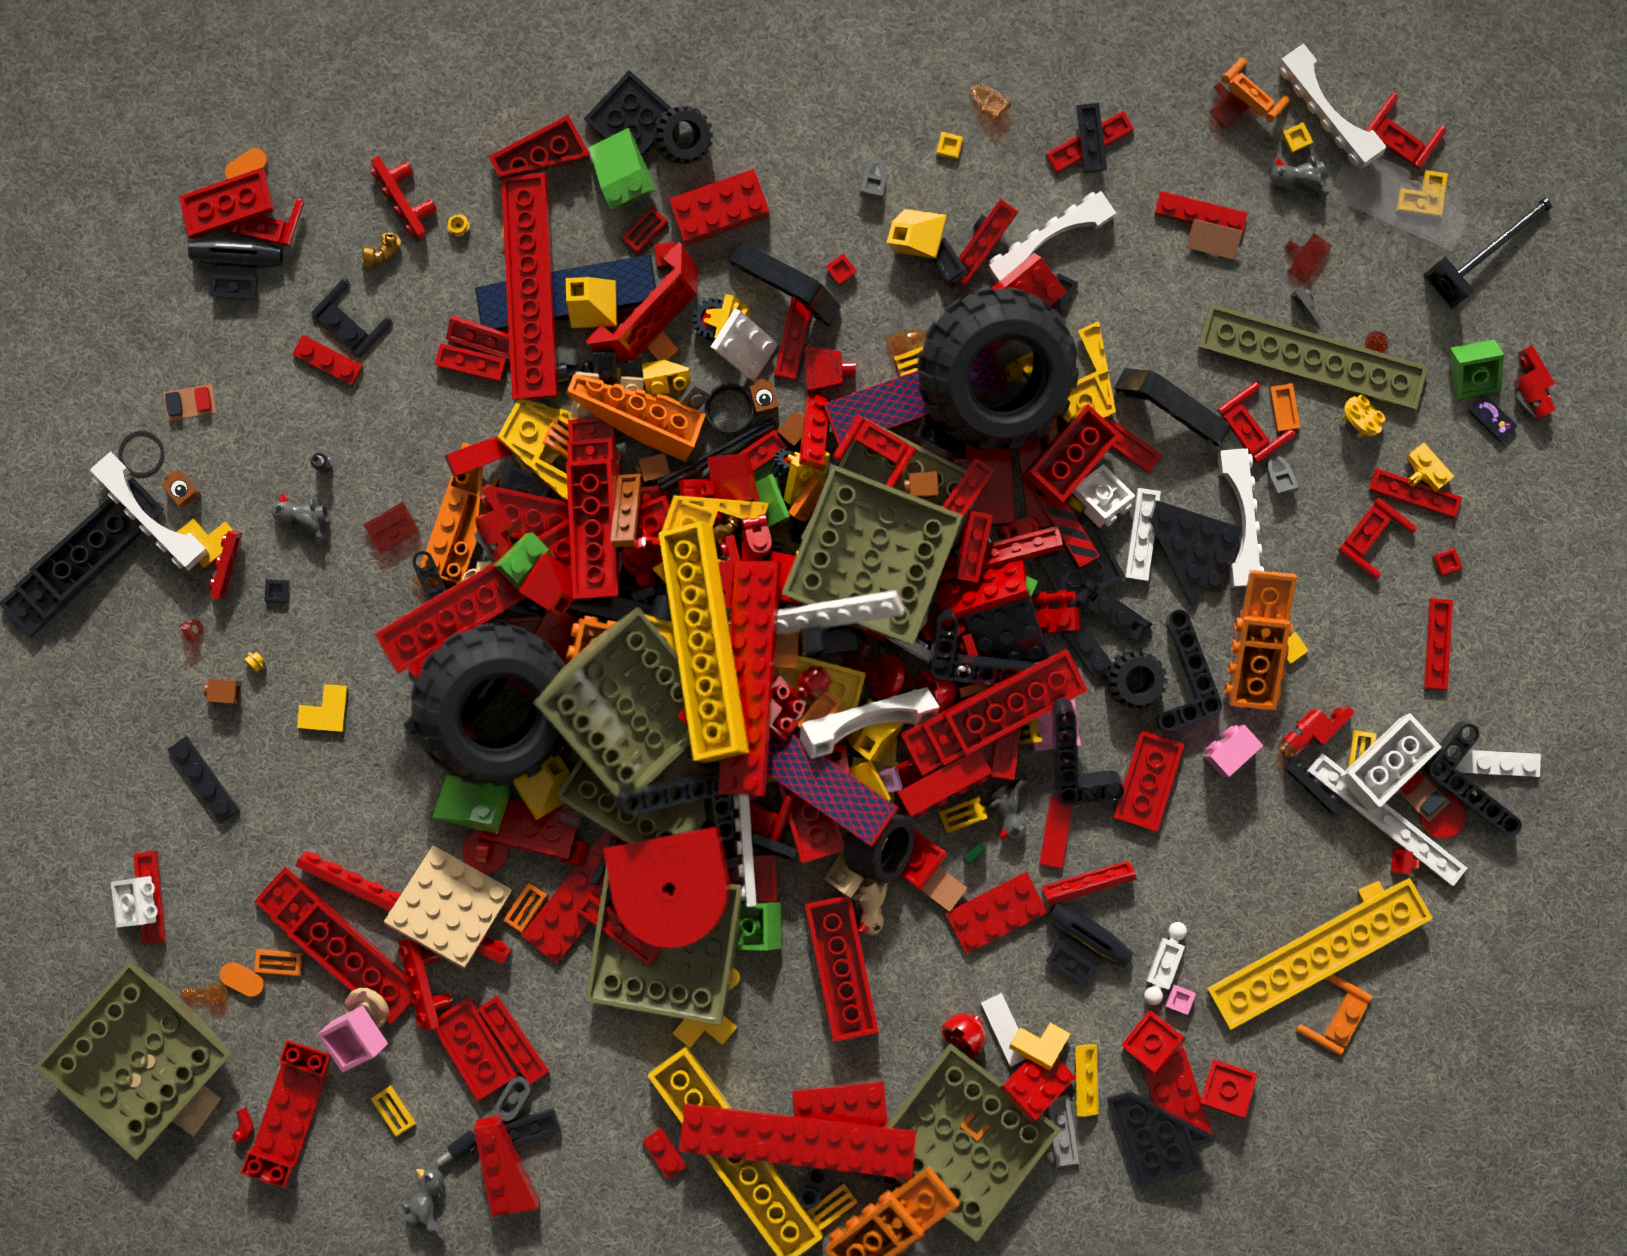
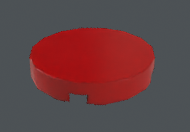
(1448, 821)

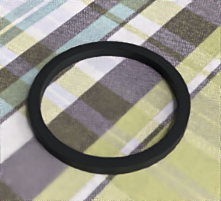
(161, 450)

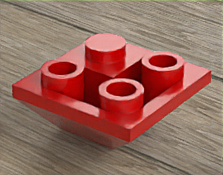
(549, 585)
(786, 709)

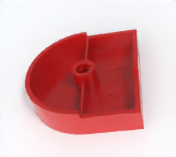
(645, 869)

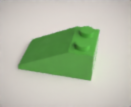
(621, 170)
(472, 804)
(760, 926)

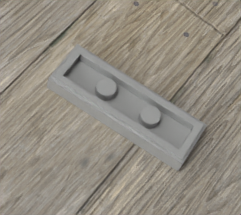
(1065, 1142)

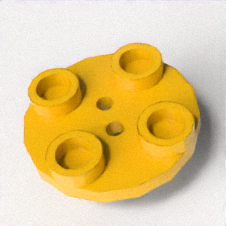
(1363, 416)

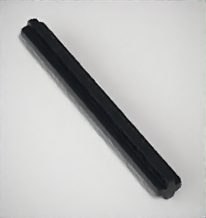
(726, 449)

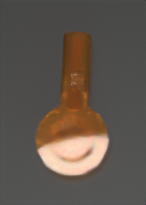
(215, 993)

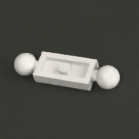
(1165, 963)

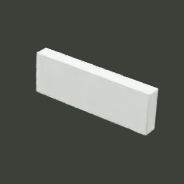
(1003, 1026)

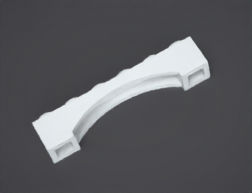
(1360, 145)
(1092, 212)
(1236, 467)
(113, 474)
(823, 733)

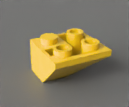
(917, 233)
(591, 302)
(665, 378)
(875, 739)
(541, 789)

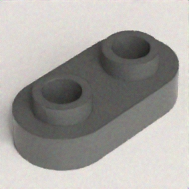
(512, 1097)

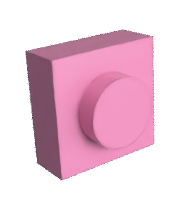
(1180, 999)

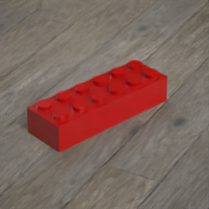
(841, 967)

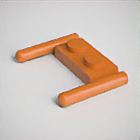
(1251, 94)
(1344, 1020)

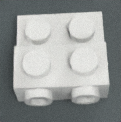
(1103, 496)
(133, 902)

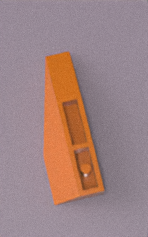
(454, 530)

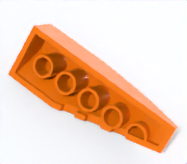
(645, 417)

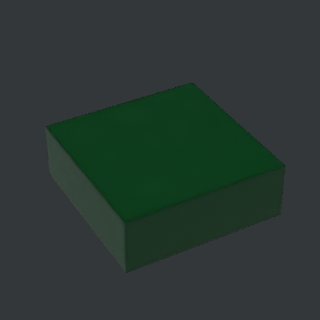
(975, 852)

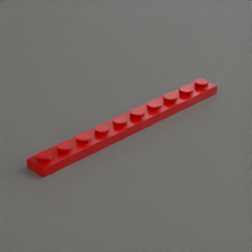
(380, 896)

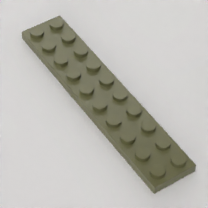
(1313, 357)

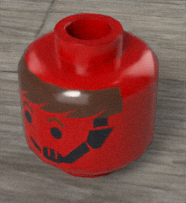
(813, 683)

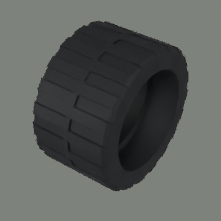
(880, 862)

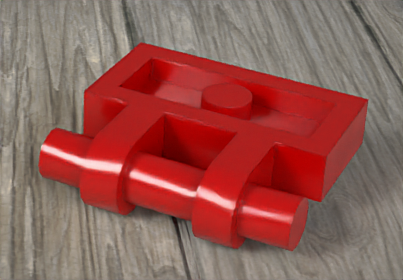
(1057, 619)

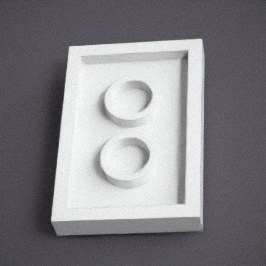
(744, 345)

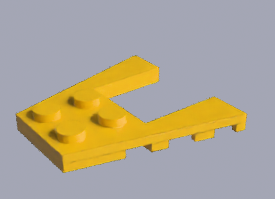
(1091, 389)
(524, 438)
(690, 510)

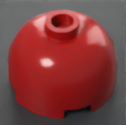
(942, 690)
(965, 1032)

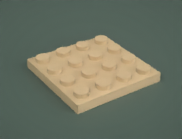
(448, 907)

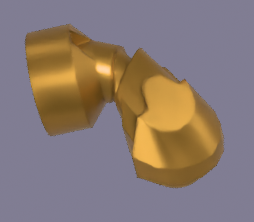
(388, 246)
(729, 529)

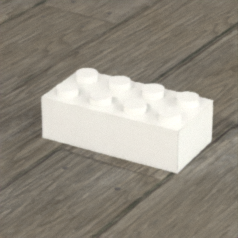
(1389, 762)

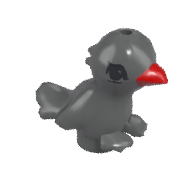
(1308, 175)
(308, 515)
(1006, 803)

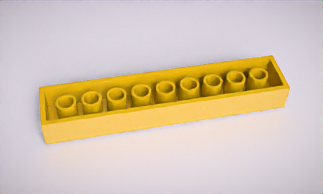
(703, 642)
(752, 1182)

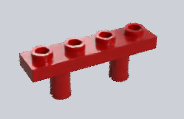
(402, 208)
(420, 991)

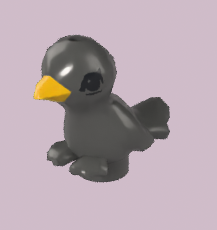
(421, 1205)

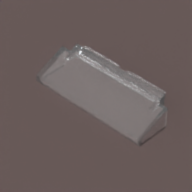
(1414, 206)

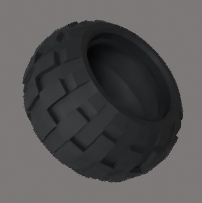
(963, 334)
(454, 672)

